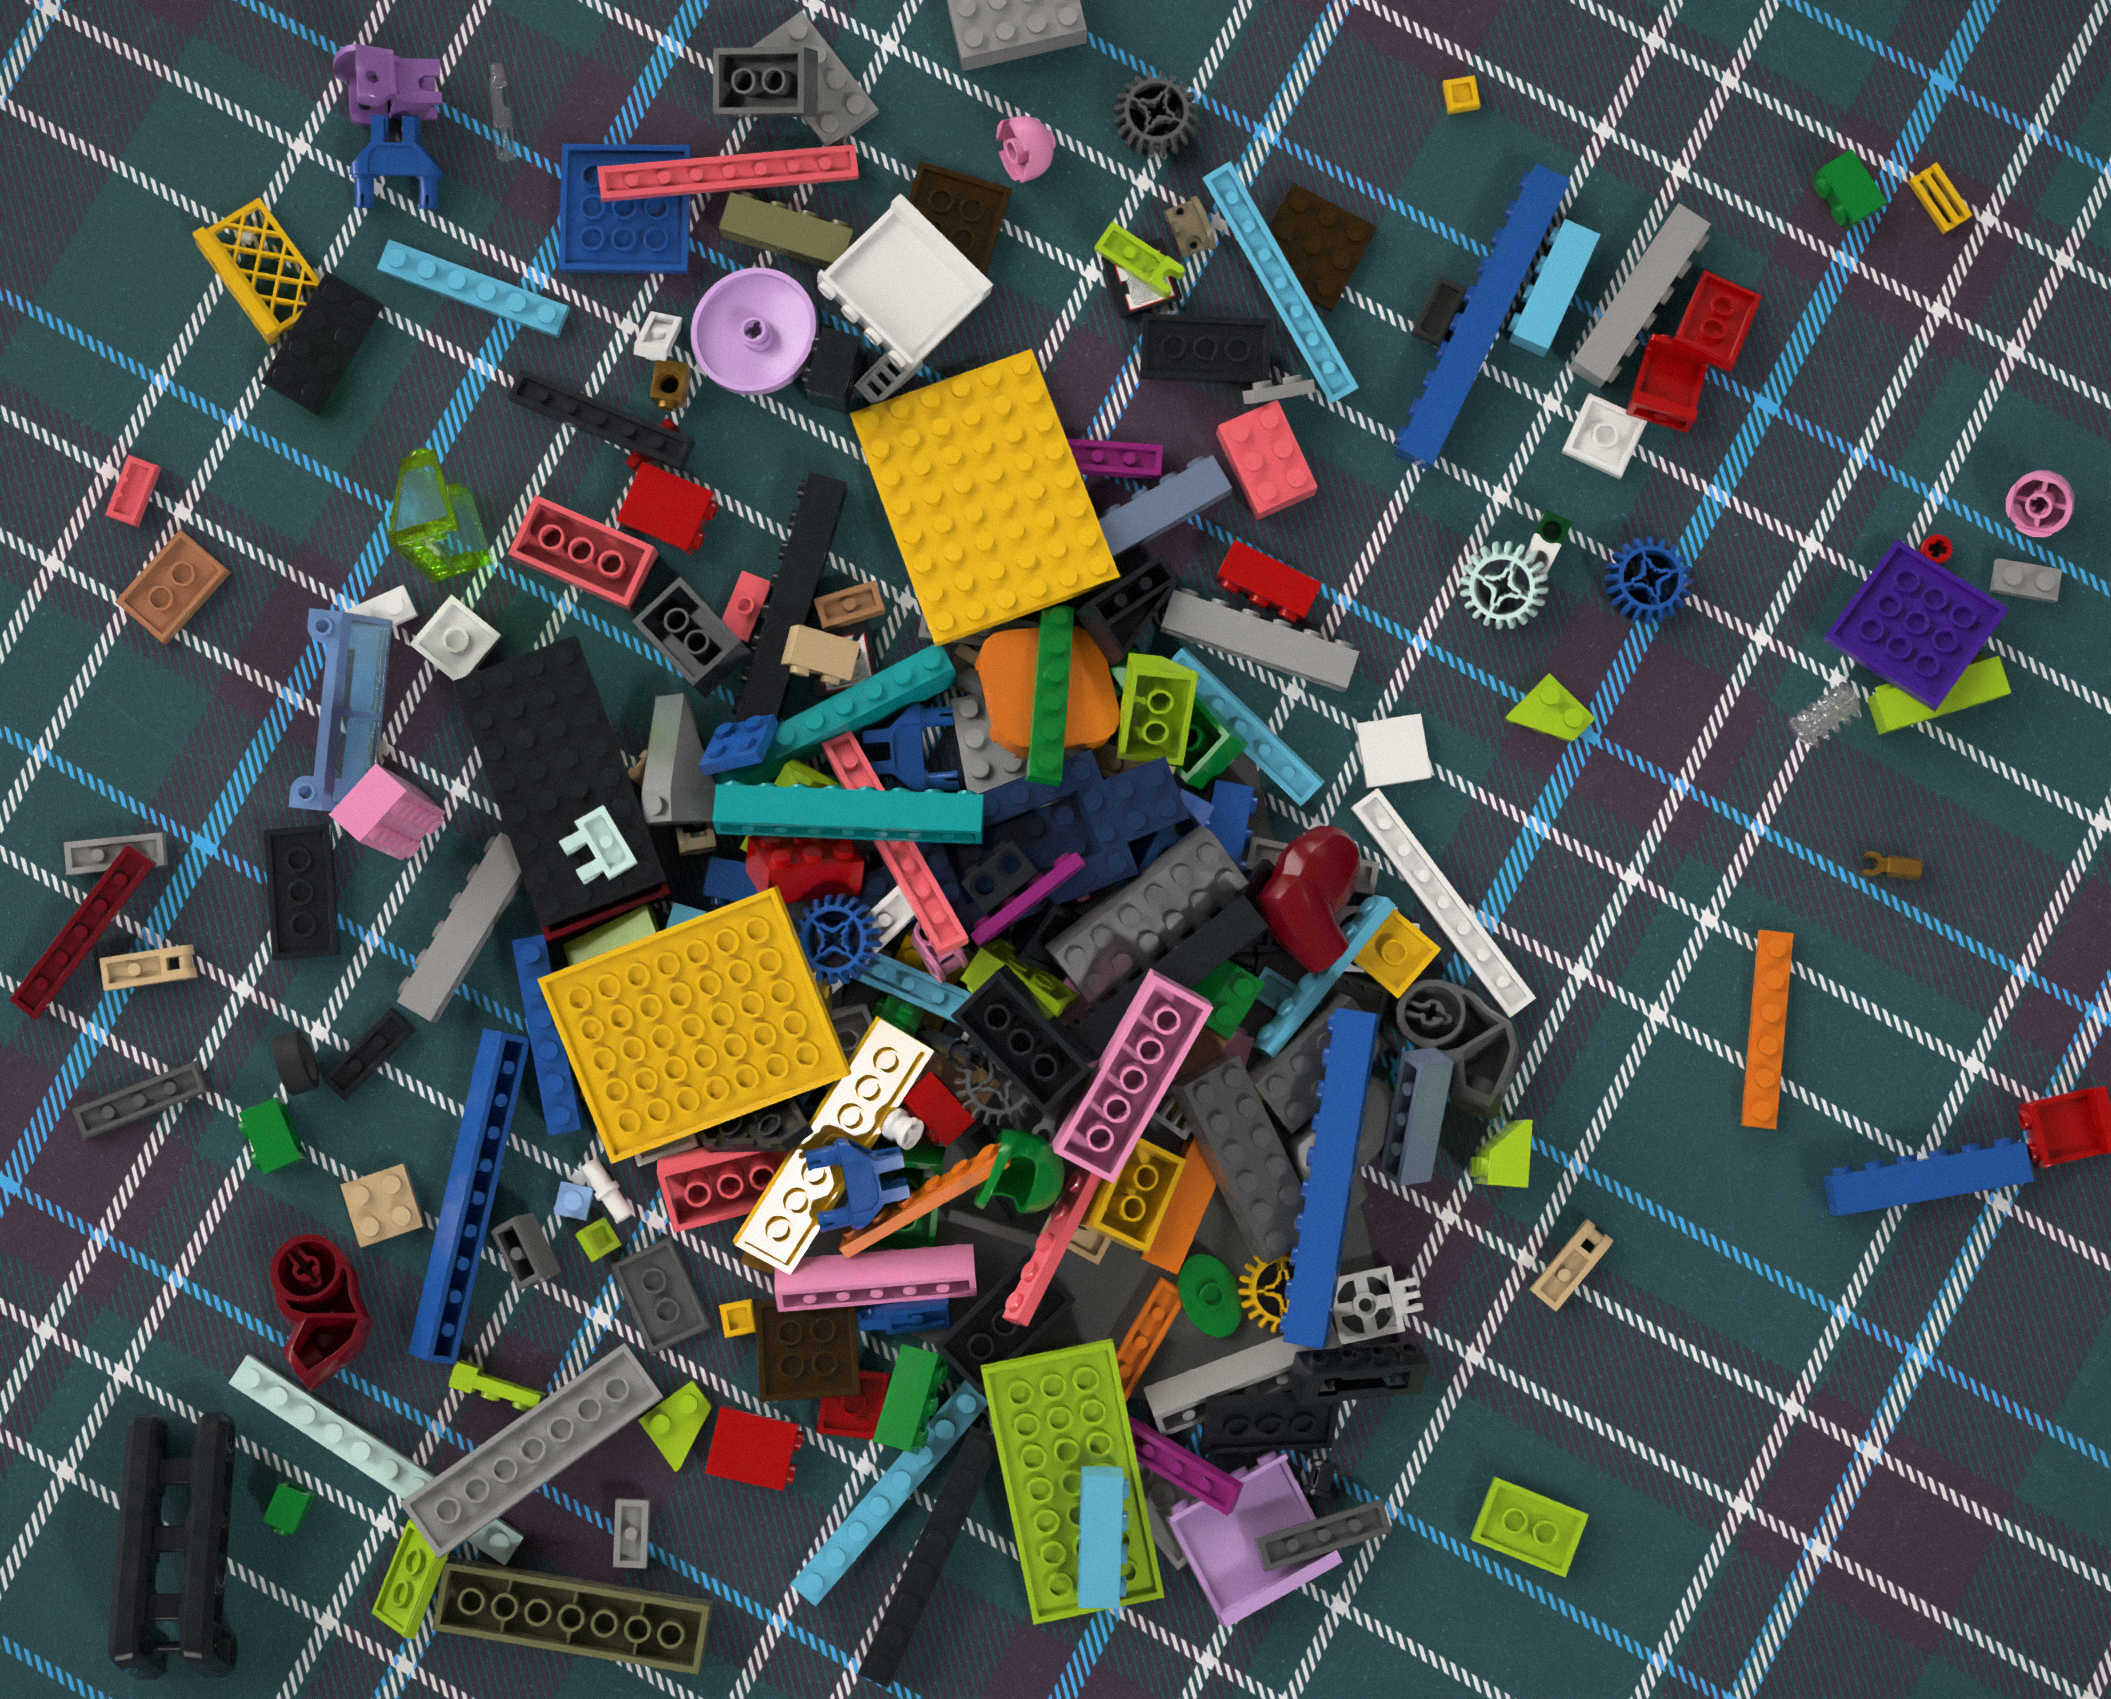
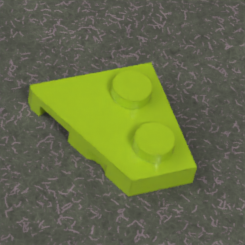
(1552, 711)
(677, 1423)

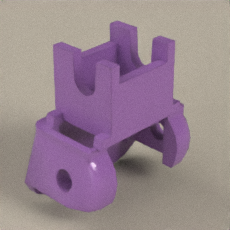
(378, 75)

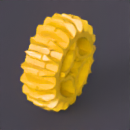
(1254, 1291)

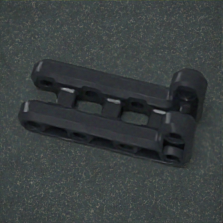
(205, 1641)

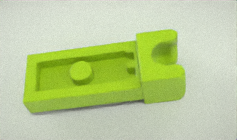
(1138, 259)
(470, 1377)

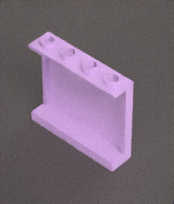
(1224, 1547)

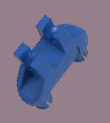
(395, 159)
(907, 749)
(862, 1182)

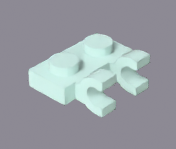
(605, 843)

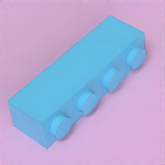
(1554, 287)
(1101, 1537)

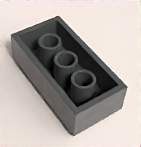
(1292, 1078)

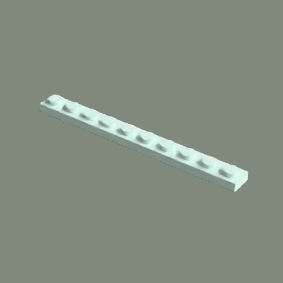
(355, 1445)

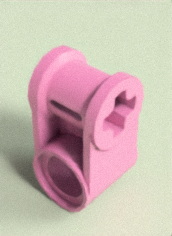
(935, 964)

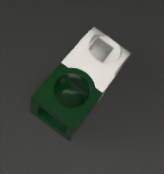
(1548, 539)

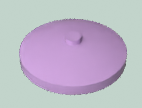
(754, 331)

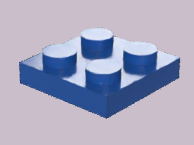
(739, 744)

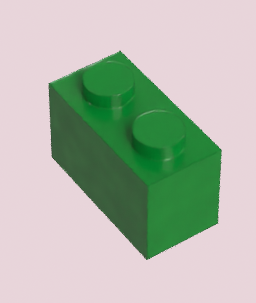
(1848, 190)
(271, 1136)

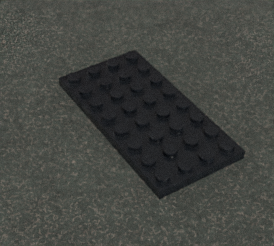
(550, 765)

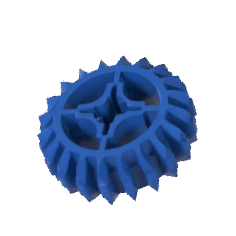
(1645, 566)
(858, 956)

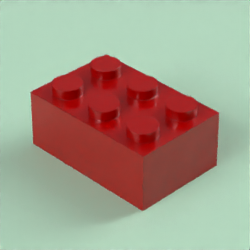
(804, 866)

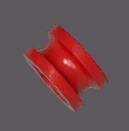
(1945, 545)

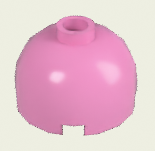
(1026, 147)
(2040, 503)

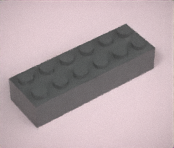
(1146, 914)
(1243, 1154)

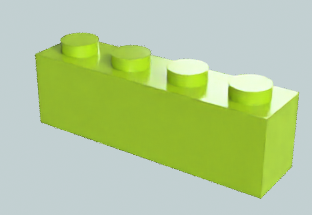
(1980, 683)

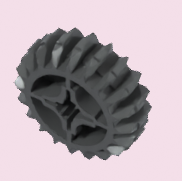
(1165, 121)
(971, 1090)

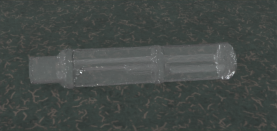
(501, 113)

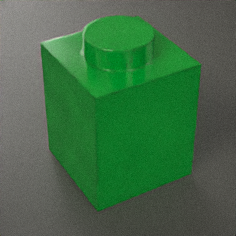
(289, 1508)

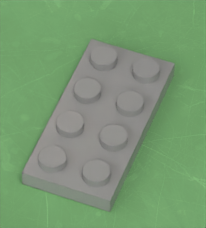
(841, 100)

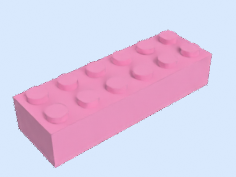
(388, 813)
(1132, 1076)

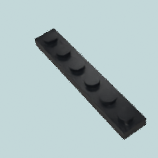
(601, 420)

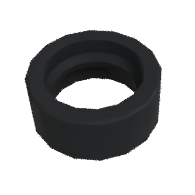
(295, 1062)

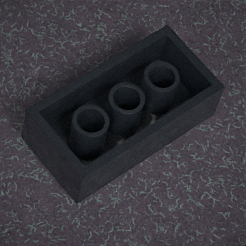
(1024, 1038)
(987, 1337)

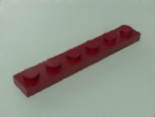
(82, 931)

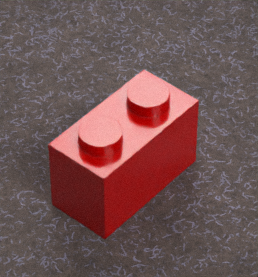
(937, 1108)

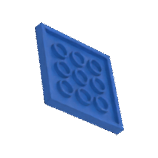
(621, 234)

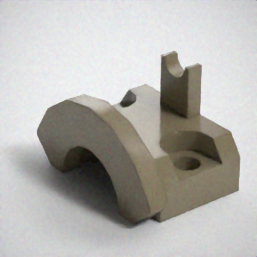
(1190, 227)
(695, 843)

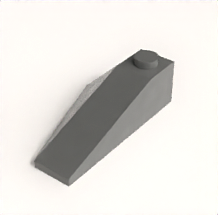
(673, 783)

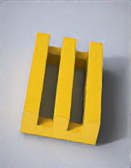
(1950, 192)

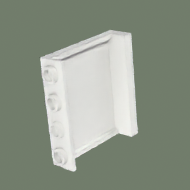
(904, 284)

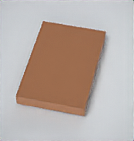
(173, 587)

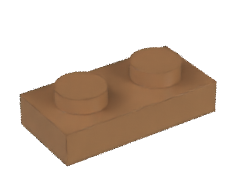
(849, 606)

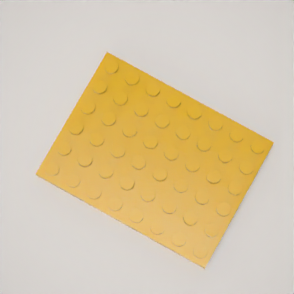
(984, 497)
(694, 1025)

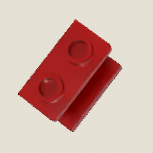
(1667, 385)
(668, 508)
(2067, 1126)
(754, 1448)

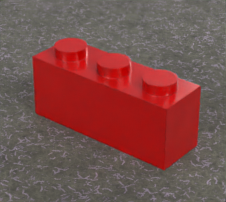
(1267, 582)

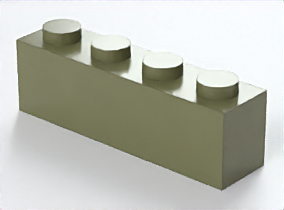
(784, 231)

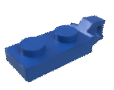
(906, 1316)

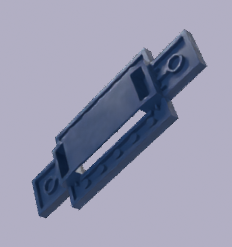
(1092, 822)

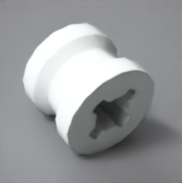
(902, 1128)

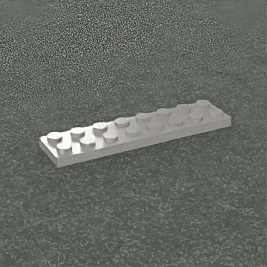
(531, 1451)

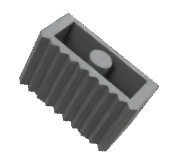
(526, 1251)

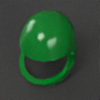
(1031, 1179)

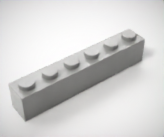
(1639, 296)
(1259, 640)
(464, 931)
(1256, 1370)

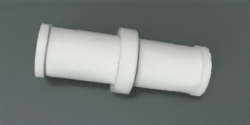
(607, 1190)

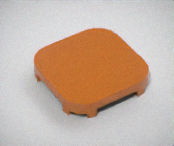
(1007, 682)

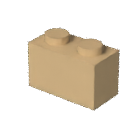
(820, 654)

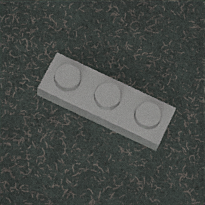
(98, 854)

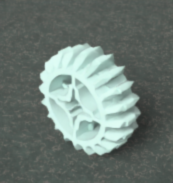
(1518, 590)

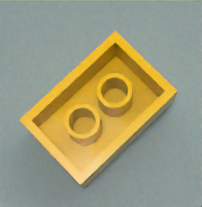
(1138, 1198)

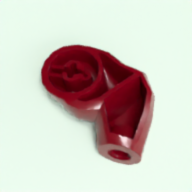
(1306, 893)
(322, 1304)

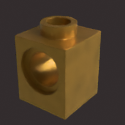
(668, 371)

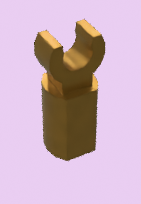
(1894, 866)

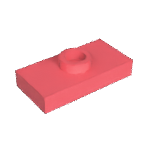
(133, 491)
(746, 605)

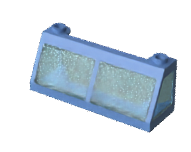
(349, 705)

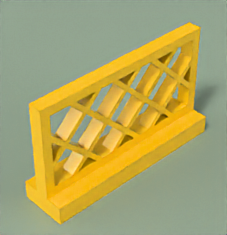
(236, 279)

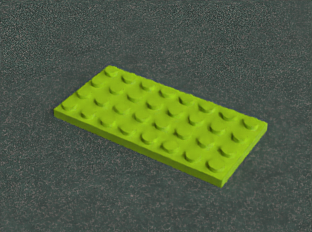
(1047, 1422)

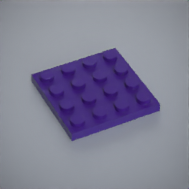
(1916, 625)

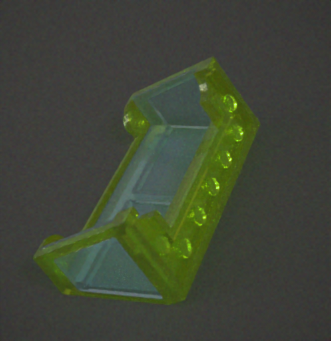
(436, 522)

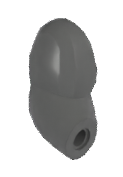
(1469, 1034)
(1372, 1138)

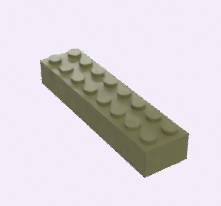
(573, 1615)

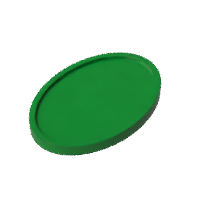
(1209, 1295)

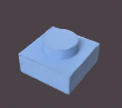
(574, 1200)

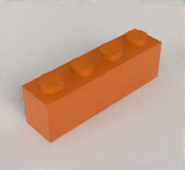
(1183, 1211)

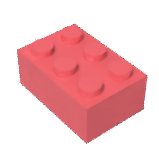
(1266, 460)

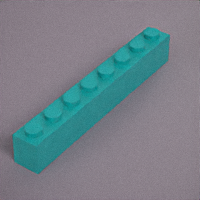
(851, 710)
(848, 813)

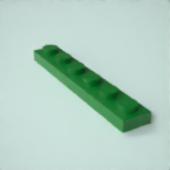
(1050, 695)

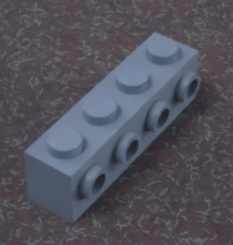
(1416, 1116)

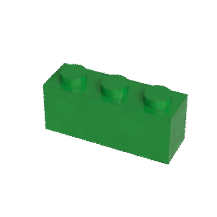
(911, 1399)

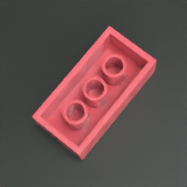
(583, 553)
(714, 1185)

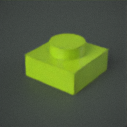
(598, 1239)

